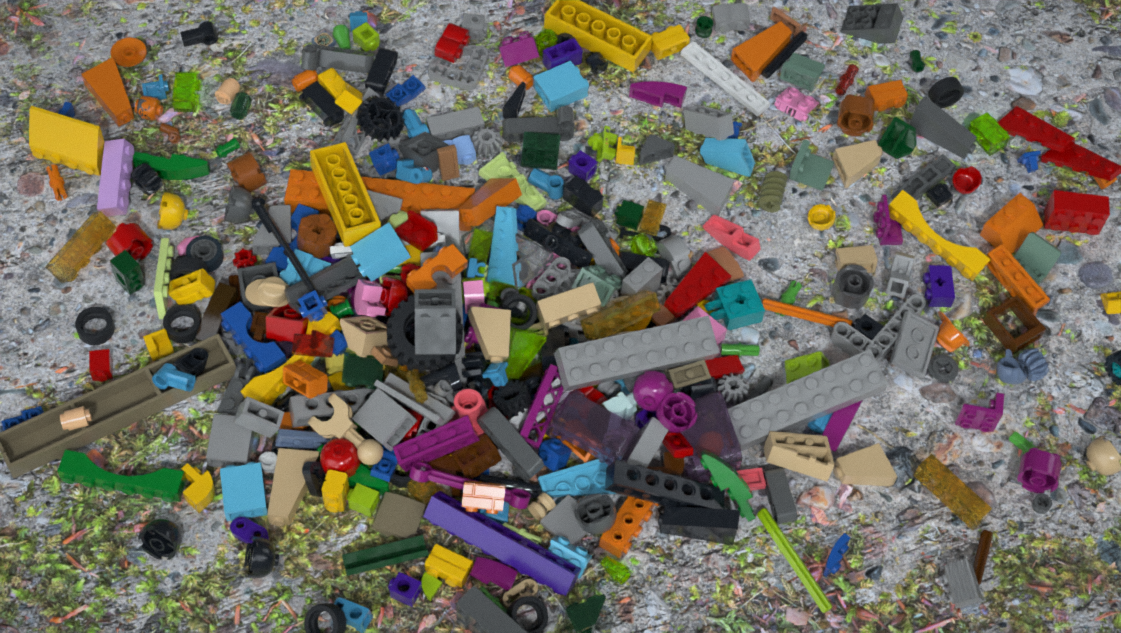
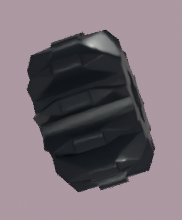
(146, 179)

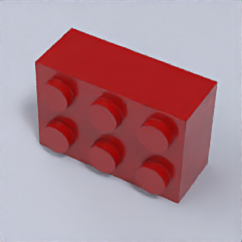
(1076, 212)

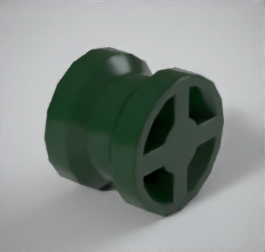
(704, 27)

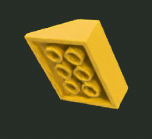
(65, 140)

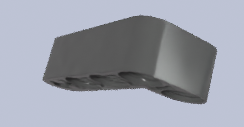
(337, 58)
(561, 125)
(595, 240)
(511, 444)

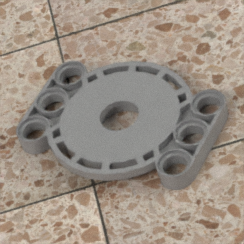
(564, 280)

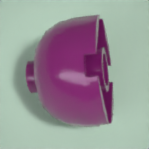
(651, 389)
(678, 414)

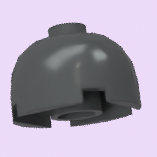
(239, 205)
(596, 514)

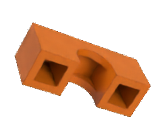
(448, 260)

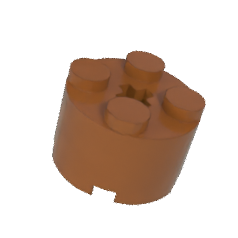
(855, 115)
(246, 172)
(316, 235)

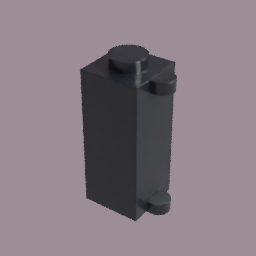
(322, 104)

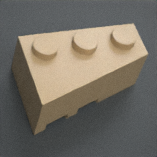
(568, 306)
(800, 453)

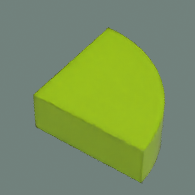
(430, 586)

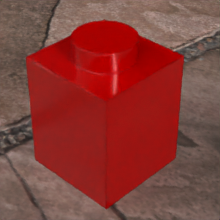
(101, 365)

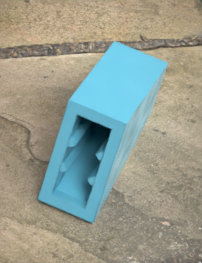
(729, 155)

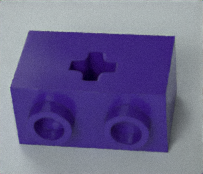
(562, 53)
(939, 286)

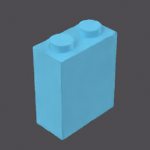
(560, 86)
(379, 252)
(243, 491)

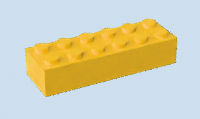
(599, 32)
(344, 193)

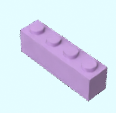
(115, 177)

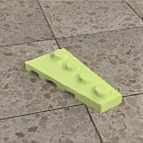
(502, 168)
(163, 277)

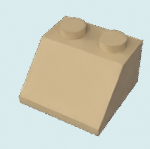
(363, 334)

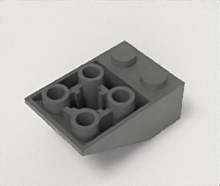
(873, 22)
(435, 321)

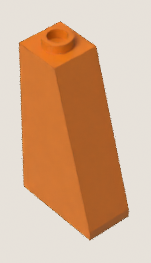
(760, 50)
(108, 89)
(484, 202)

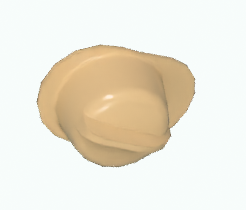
(267, 292)

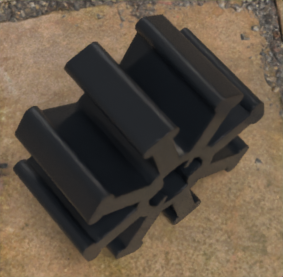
(475, 366)

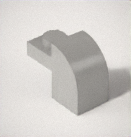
(676, 253)
(899, 274)

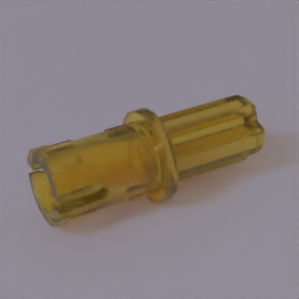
(416, 386)

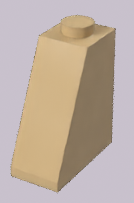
(856, 161)
(492, 331)
(865, 467)

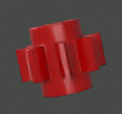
(244, 259)

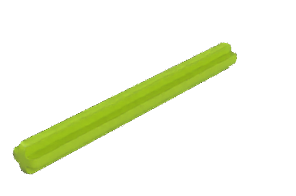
(794, 560)

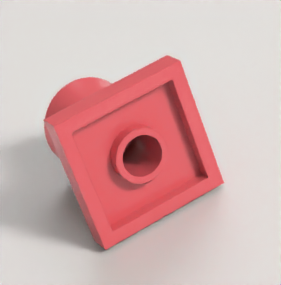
(469, 403)

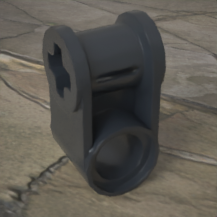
(193, 362)

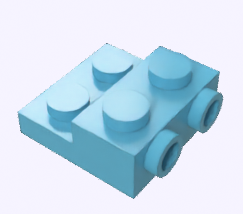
(310, 264)

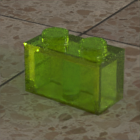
(185, 92)
(989, 134)

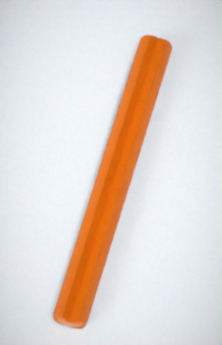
(803, 313)

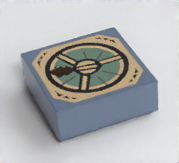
(324, 39)

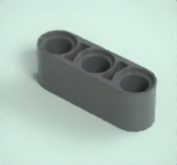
(779, 495)

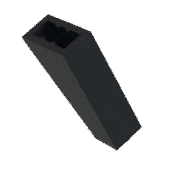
(700, 523)

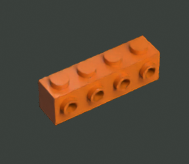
(627, 526)

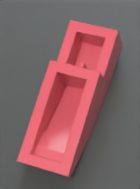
(732, 237)

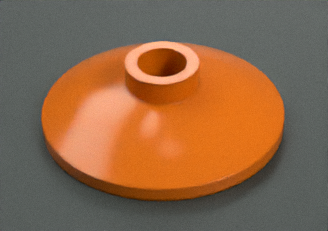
(128, 52)

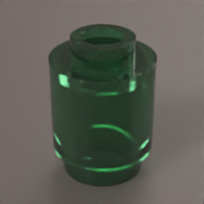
(240, 105)

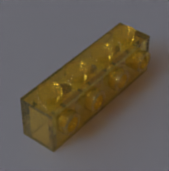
(81, 247)
(620, 315)
(952, 492)

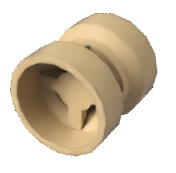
(541, 506)

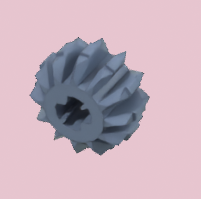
(1033, 363)

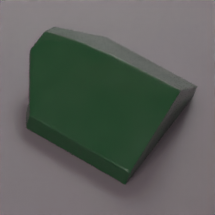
(898, 139)

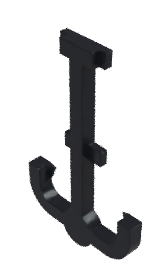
(662, 228)

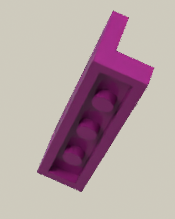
(537, 403)
(436, 443)

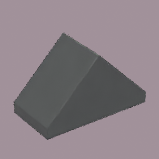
(655, 150)

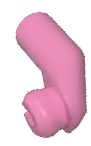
(181, 247)

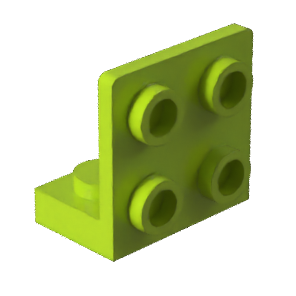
(804, 365)

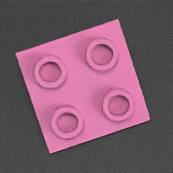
(798, 101)

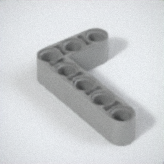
(886, 335)

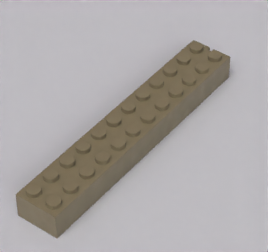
(111, 409)

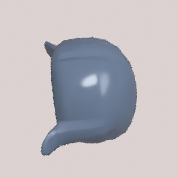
(1009, 370)

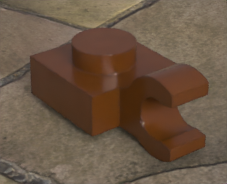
(259, 326)

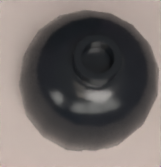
(161, 538)
(260, 558)

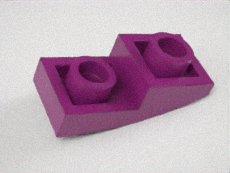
(489, 570)

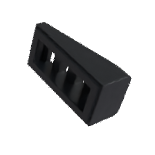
(513, 105)

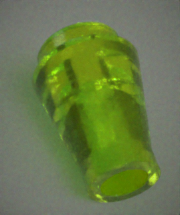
(618, 572)

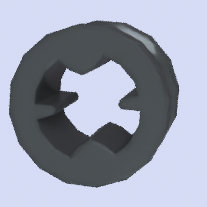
(1042, 498)

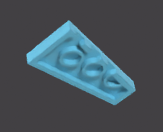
(503, 246)
(576, 481)

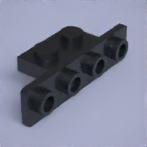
(569, 241)

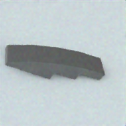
(927, 178)

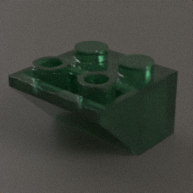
(540, 150)
(361, 370)
(584, 616)

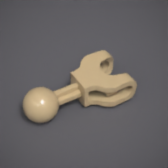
(342, 426)

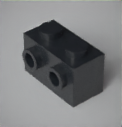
(583, 196)

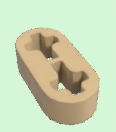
(517, 591)

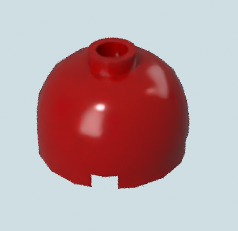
(392, 293)
(340, 456)

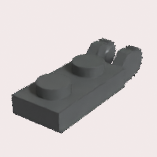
(233, 396)

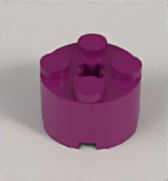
(1039, 471)

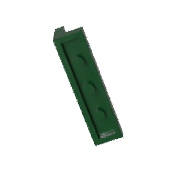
(384, 555)

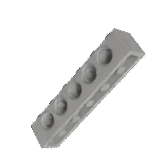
(301, 414)

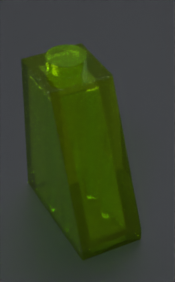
(522, 350)

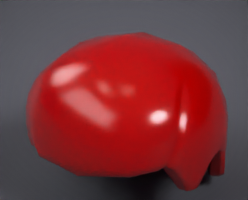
(966, 180)

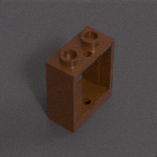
(1024, 314)

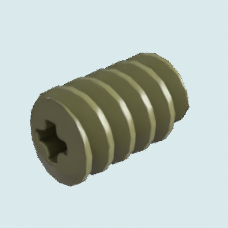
(772, 191)

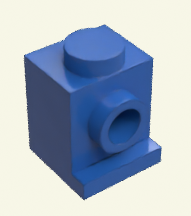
(523, 214)

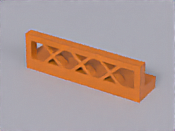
(1016, 279)

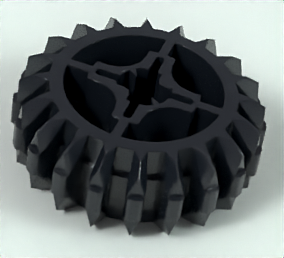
(379, 110)

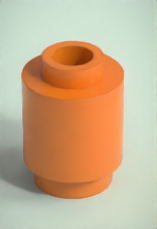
(518, 74)
(304, 79)

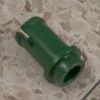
(917, 63)

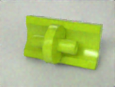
(601, 143)

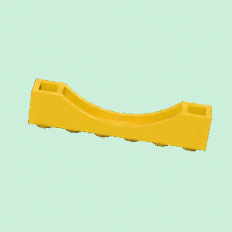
(965, 259)
(270, 385)

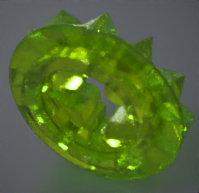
(545, 36)

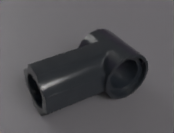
(203, 34)
(701, 388)

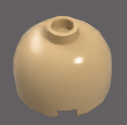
(1103, 457)

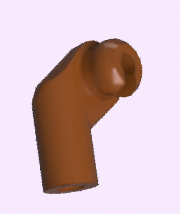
(173, 132)

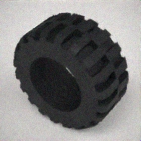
(404, 350)

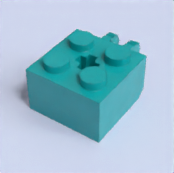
(737, 305)

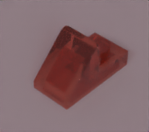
(315, 345)

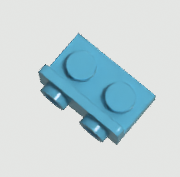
(576, 555)

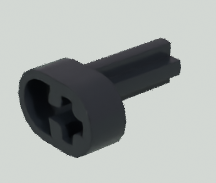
(449, 373)

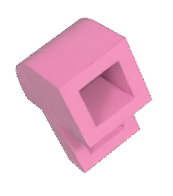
(473, 294)
(367, 298)

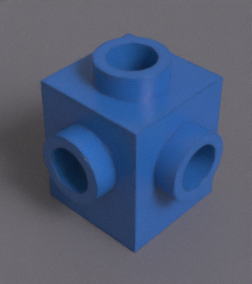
(384, 159)
(312, 300)
(554, 454)

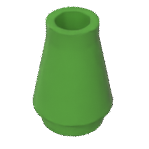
(342, 36)

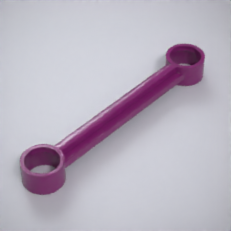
(423, 472)

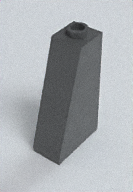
(942, 129)

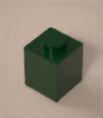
(629, 214)

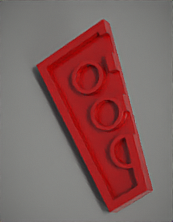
(1035, 129)
(1083, 160)
(697, 285)

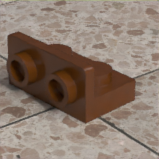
(477, 457)

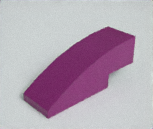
(658, 93)

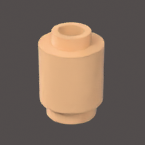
(227, 91)
(75, 418)

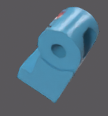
(411, 173)
(355, 614)

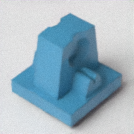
(497, 373)

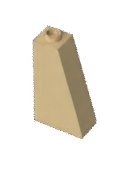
(288, 484)

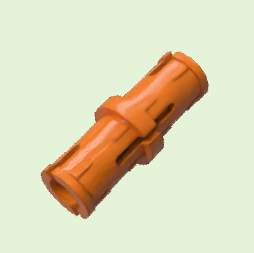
(56, 182)

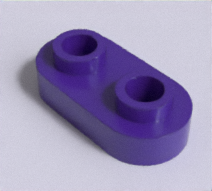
(249, 529)

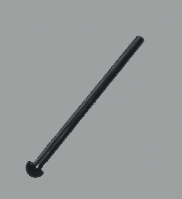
(258, 206)

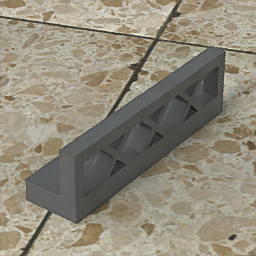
(325, 281)

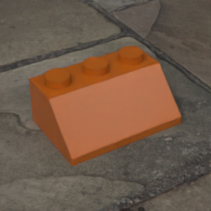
(1012, 224)

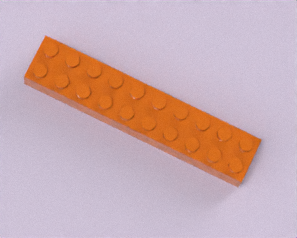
(304, 190)

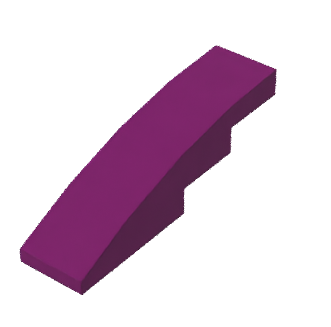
(839, 425)

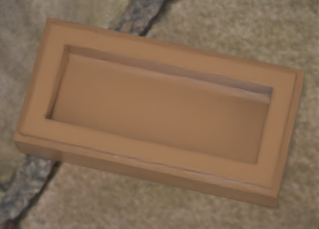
(448, 162)

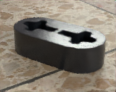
(314, 477)

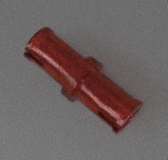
(846, 79)

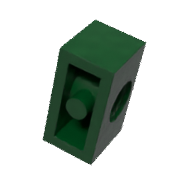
(127, 272)

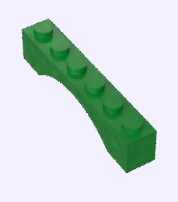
(163, 484)

